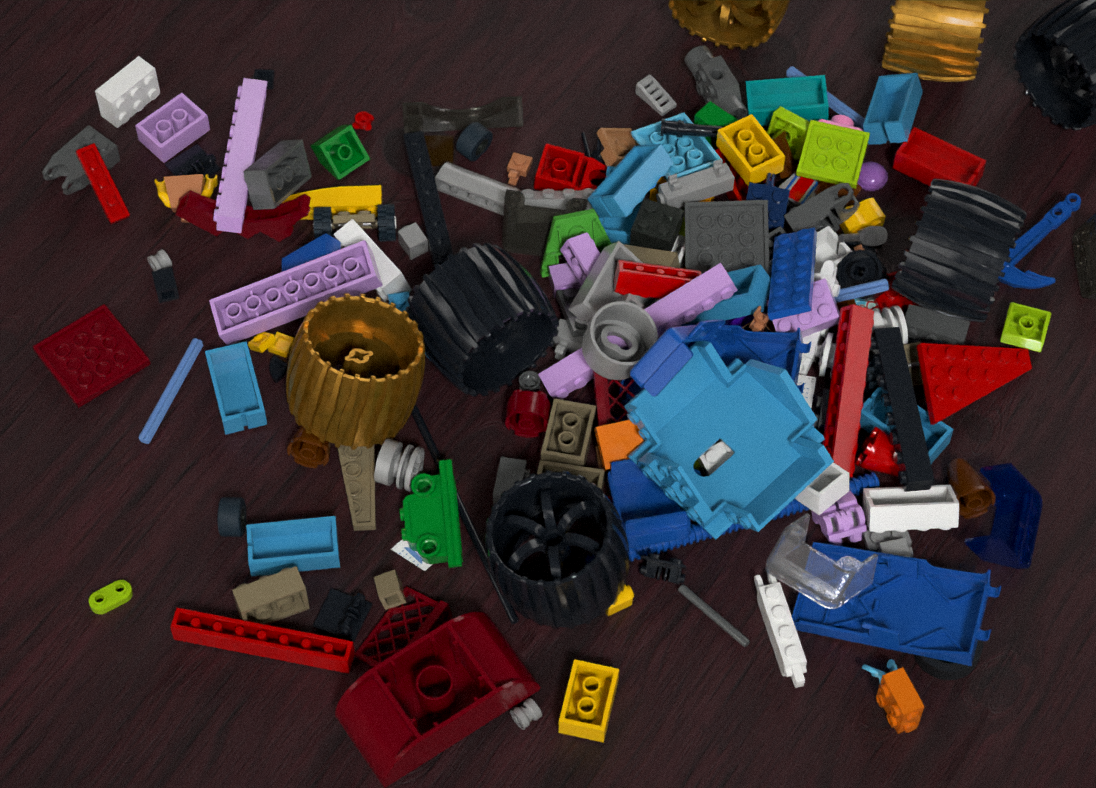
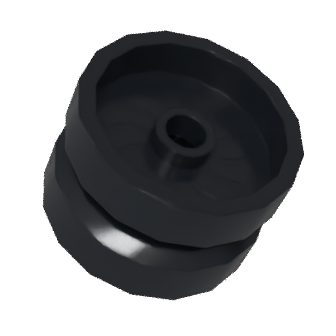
(861, 268)

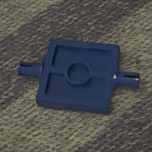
(776, 198)

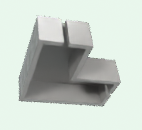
(599, 285)

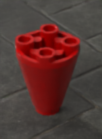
(878, 453)

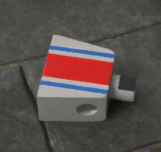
(800, 190)

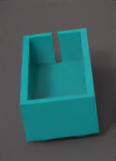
(799, 95)

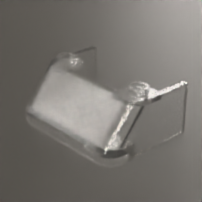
(815, 574)

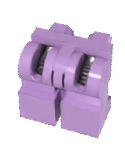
(842, 520)

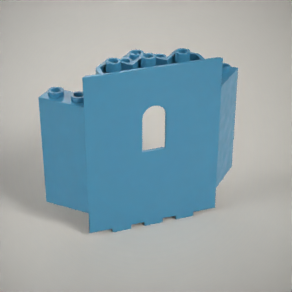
(755, 414)

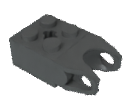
(67, 164)
(823, 210)

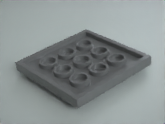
(726, 234)

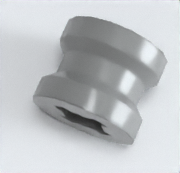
(159, 261)

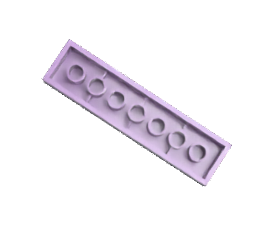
(294, 292)

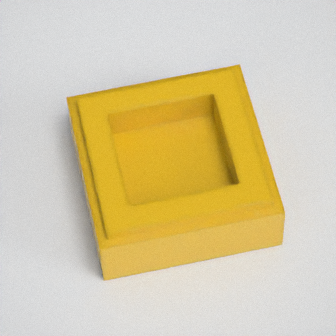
(261, 342)
(282, 345)

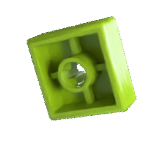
(795, 127)
(1015, 325)

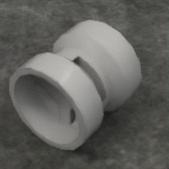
(526, 713)

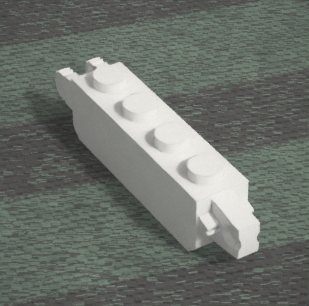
(828, 272)
(781, 629)

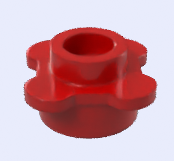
(363, 121)

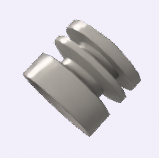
(397, 464)

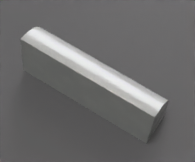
(472, 187)

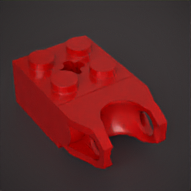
(567, 169)

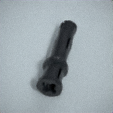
(680, 128)

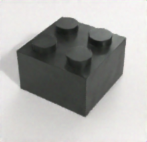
(656, 226)

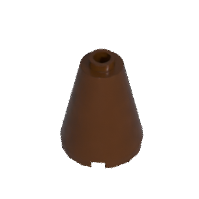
(308, 449)
(970, 489)

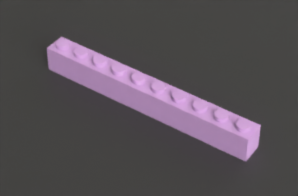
(242, 155)
(671, 311)

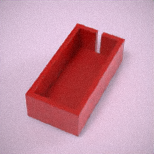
(931, 158)

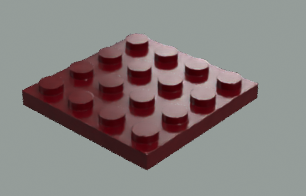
(91, 355)

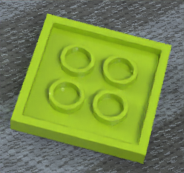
(833, 153)

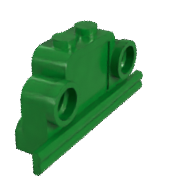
(433, 517)

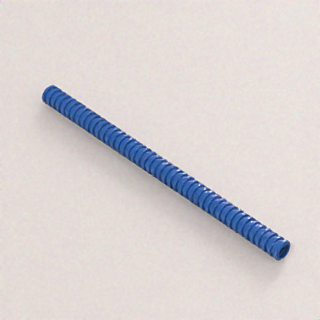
(698, 533)

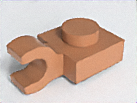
(518, 166)
(760, 320)

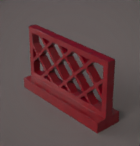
(602, 399)
(433, 620)

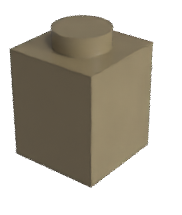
(390, 589)

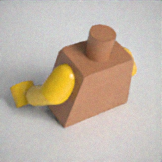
(176, 186)

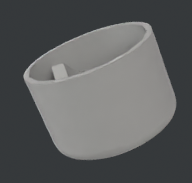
(619, 320)

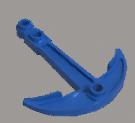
(1031, 280)

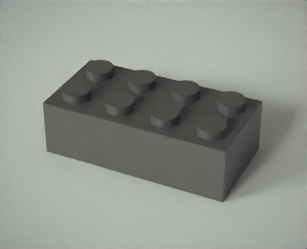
(277, 174)

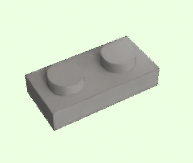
(873, 539)

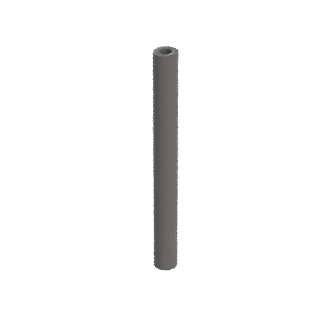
(712, 614)

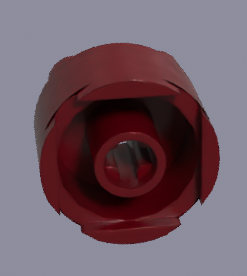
(528, 413)

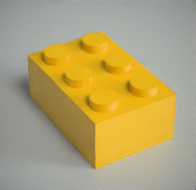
(750, 150)
(588, 700)

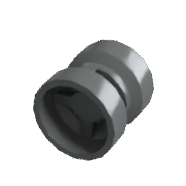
(529, 381)

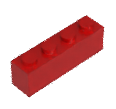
(650, 279)

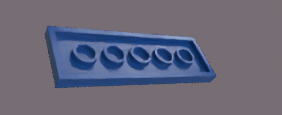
(792, 274)

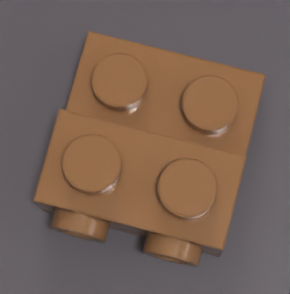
(616, 144)

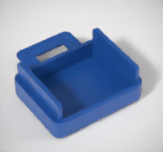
(672, 353)
(644, 508)

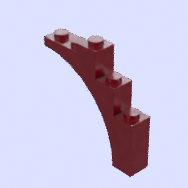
(272, 222)

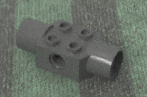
(715, 81)

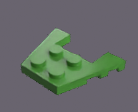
(567, 227)

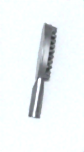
(867, 236)

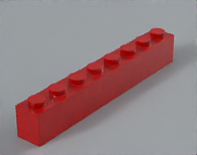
(848, 385)
(263, 640)

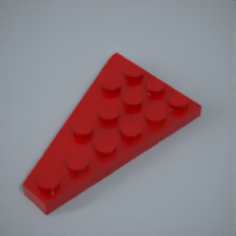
(963, 374)

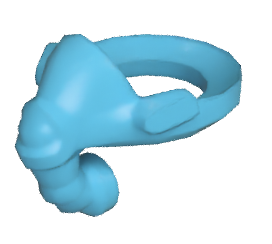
(878, 673)

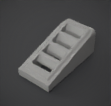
(648, 85)

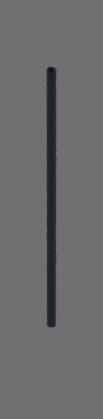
(463, 514)

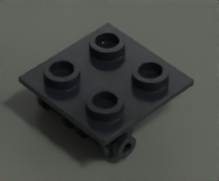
(193, 162)
(654, 561)
(343, 614)

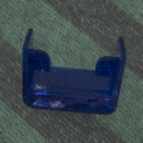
(1014, 521)

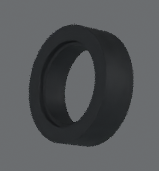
(946, 670)

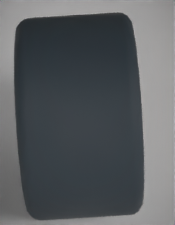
(474, 141)
(231, 516)

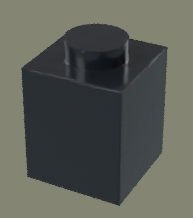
(165, 285)

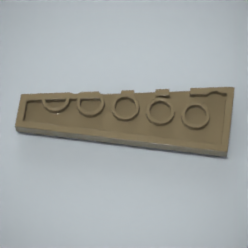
(359, 482)

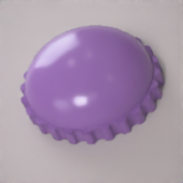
(872, 176)

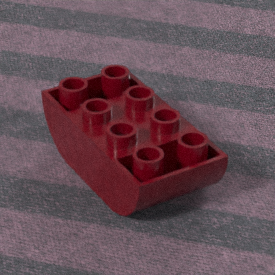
(433, 695)

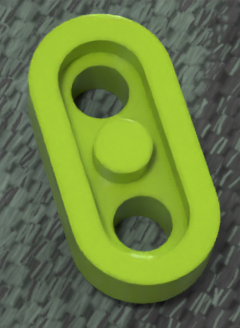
(110, 596)

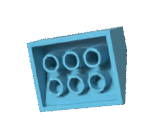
(688, 153)

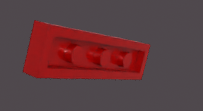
(102, 183)

